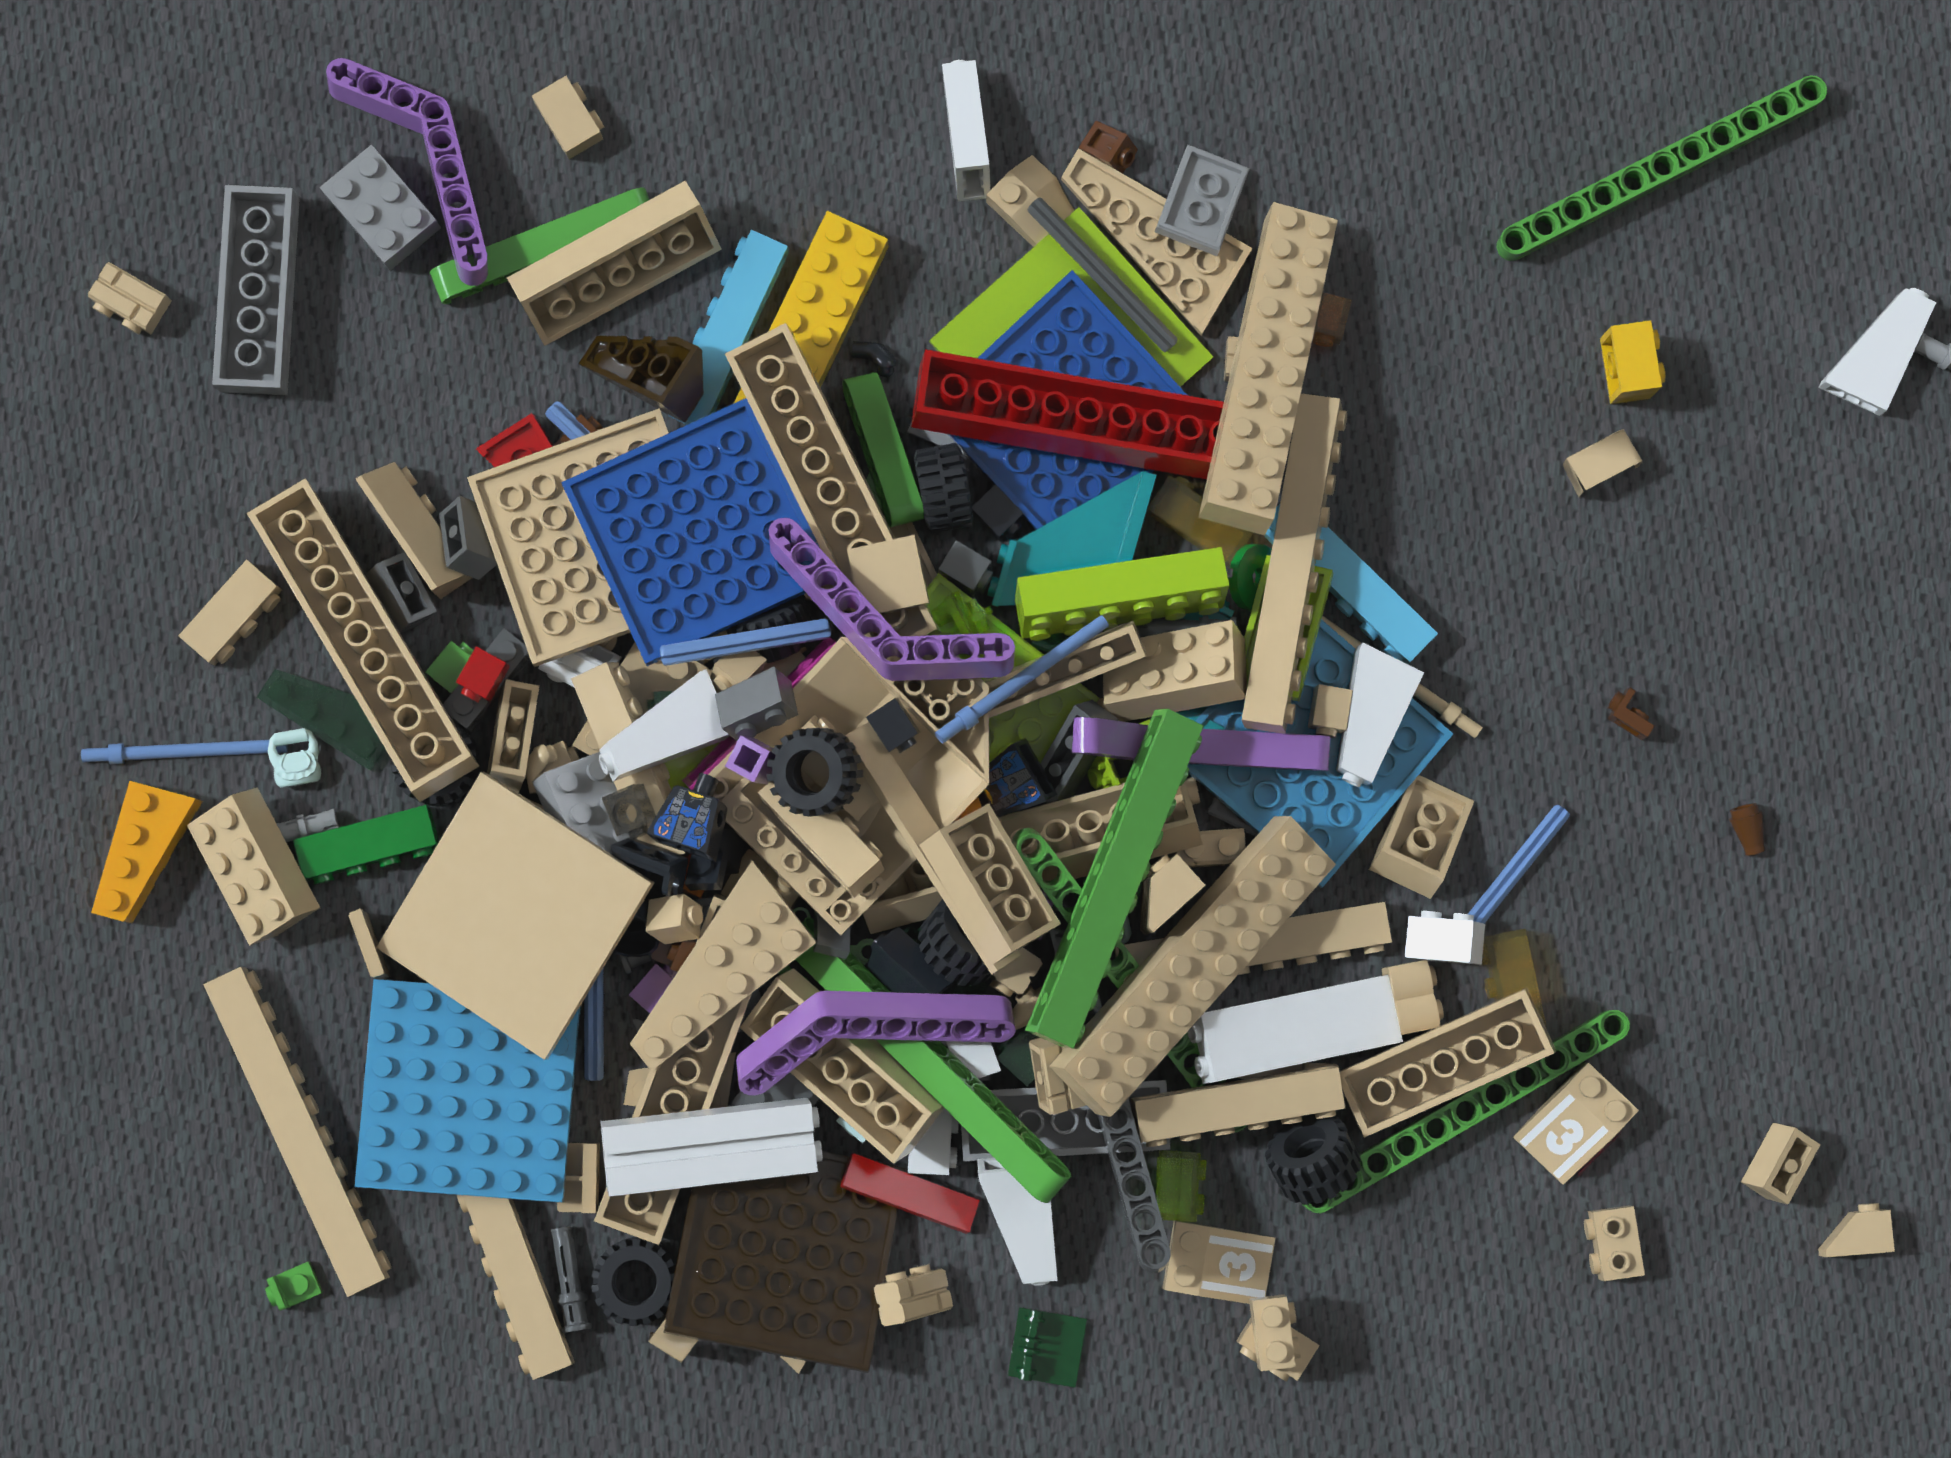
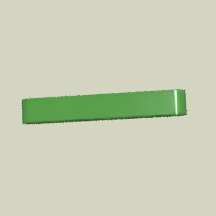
(532, 245)

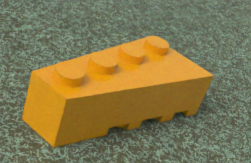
(141, 847)

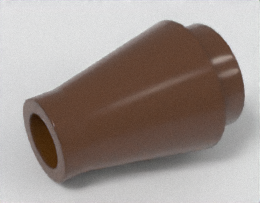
(1748, 825)

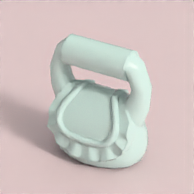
(295, 767)

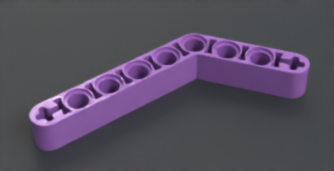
(350, 85)
(868, 619)
(1217, 747)
(870, 1017)

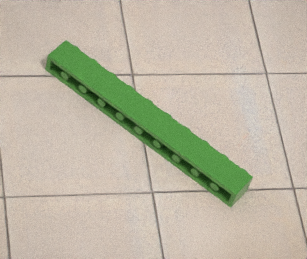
(1115, 878)

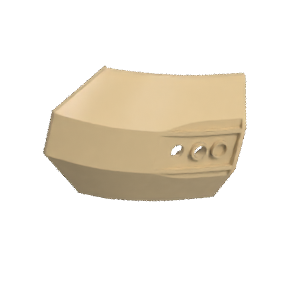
(944, 775)

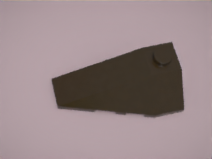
(656, 371)

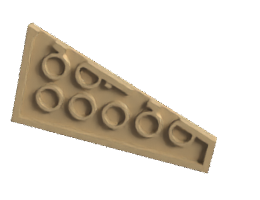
(1130, 213)
(738, 953)

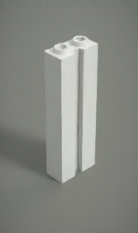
(1295, 1029)
(710, 1146)

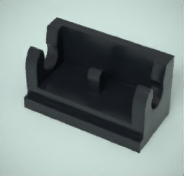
(657, 864)

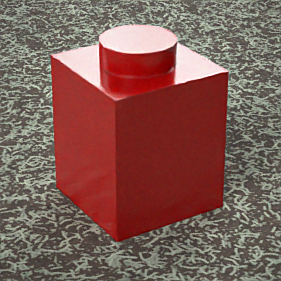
(481, 675)

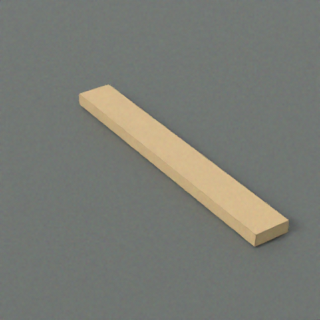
(907, 814)

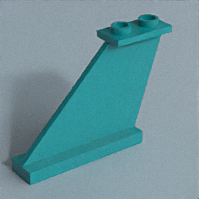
(1087, 536)

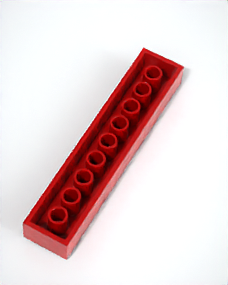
(1065, 414)

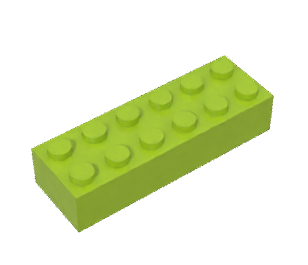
(1122, 593)

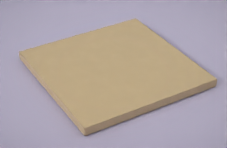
(515, 915)

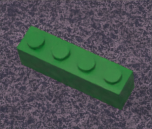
(367, 843)

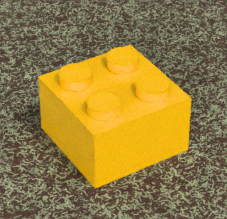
(1632, 361)

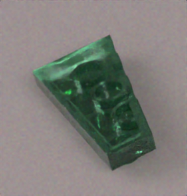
(326, 713)

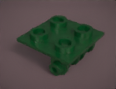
(1047, 1347)

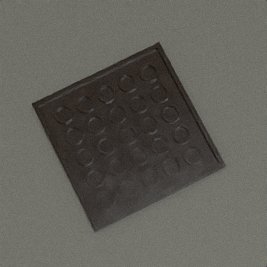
(784, 1267)

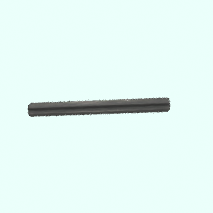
(1102, 274)

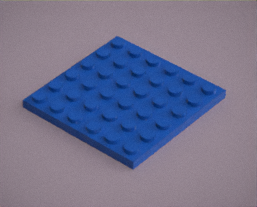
(1078, 337)
(689, 529)

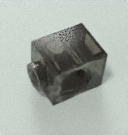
(616, 807)

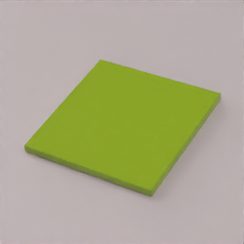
(1038, 273)

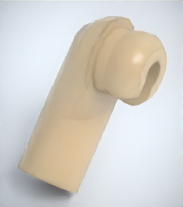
(537, 762)

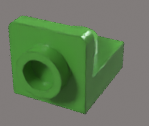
(293, 1286)

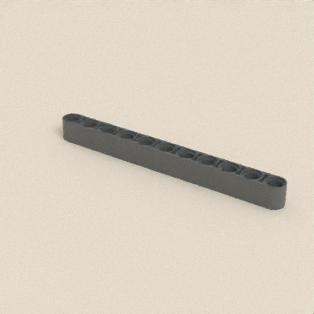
(1131, 1170)

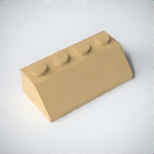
(412, 524)
(1165, 891)

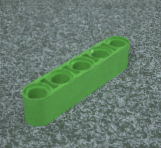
(883, 449)

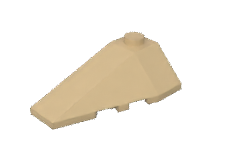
(1021, 188)

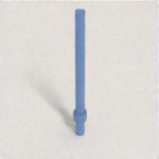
(969, 716)
(118, 753)

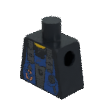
(1016, 781)
(691, 819)

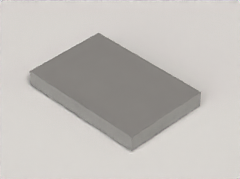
(1202, 200)

